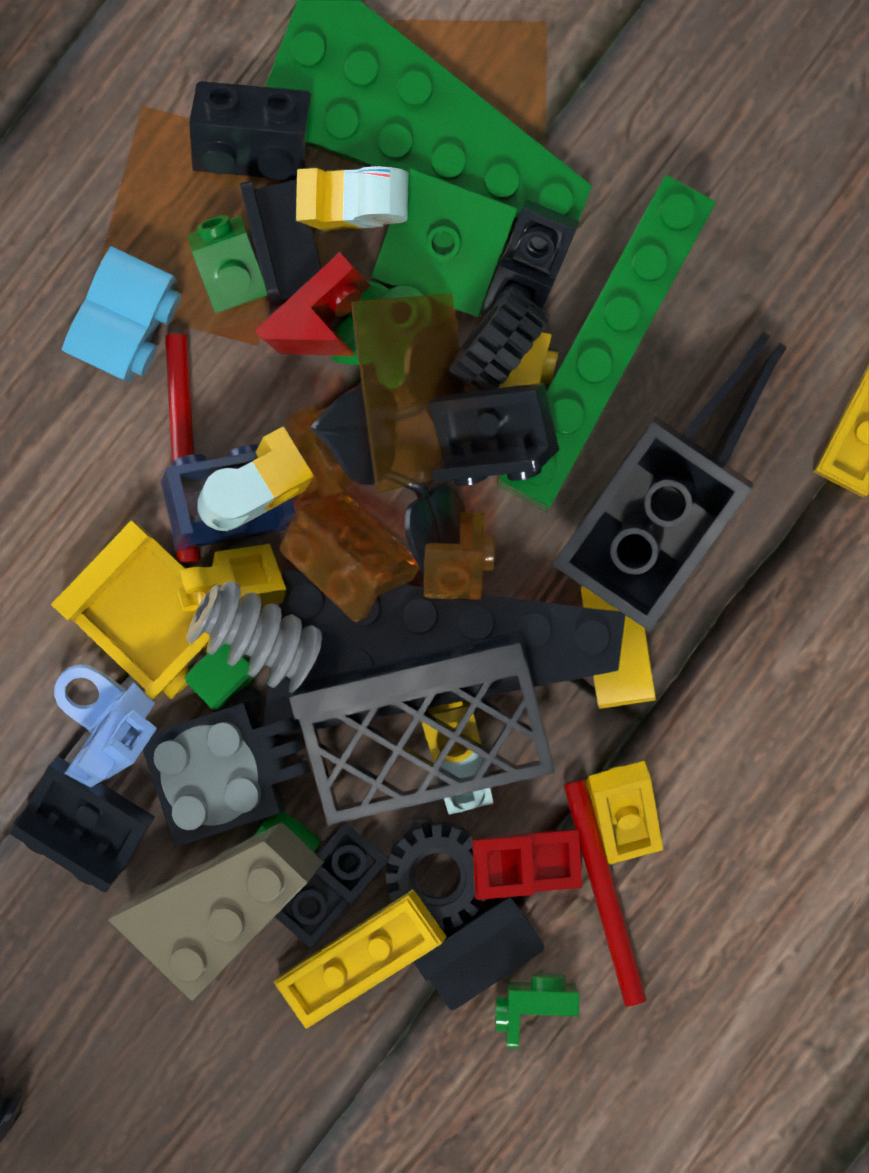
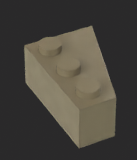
(214, 910)

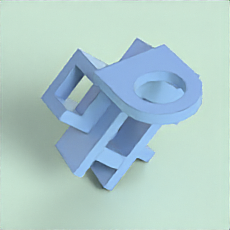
(113, 720)

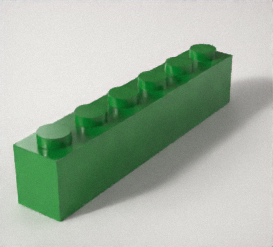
(615, 330)

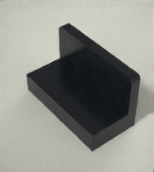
(282, 244)
(480, 952)

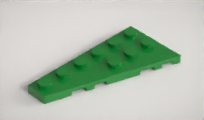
(398, 108)

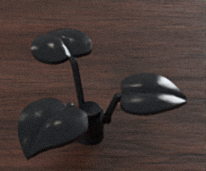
(429, 518)

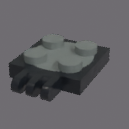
(220, 771)

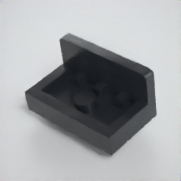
(249, 130)
(493, 434)
(81, 826)

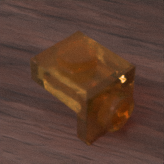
(327, 472)
(457, 569)

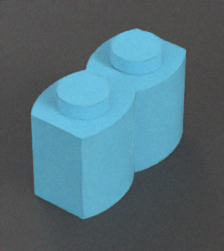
(121, 316)

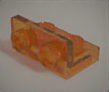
(346, 553)

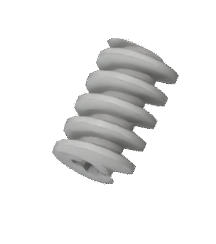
(257, 634)

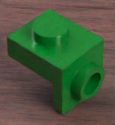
(226, 262)
(542, 996)

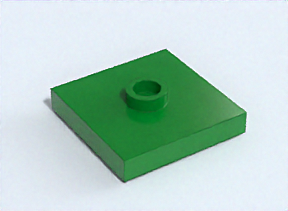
(446, 242)

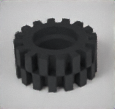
(499, 341)
(424, 841)

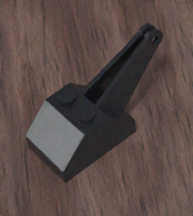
(663, 507)

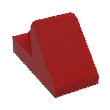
(304, 319)

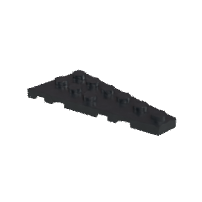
(403, 623)

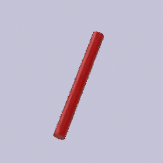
(180, 411)
(605, 893)

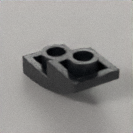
(533, 255)
(346, 871)

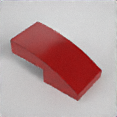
(526, 863)

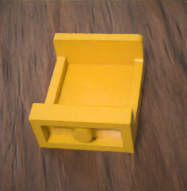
(134, 611)

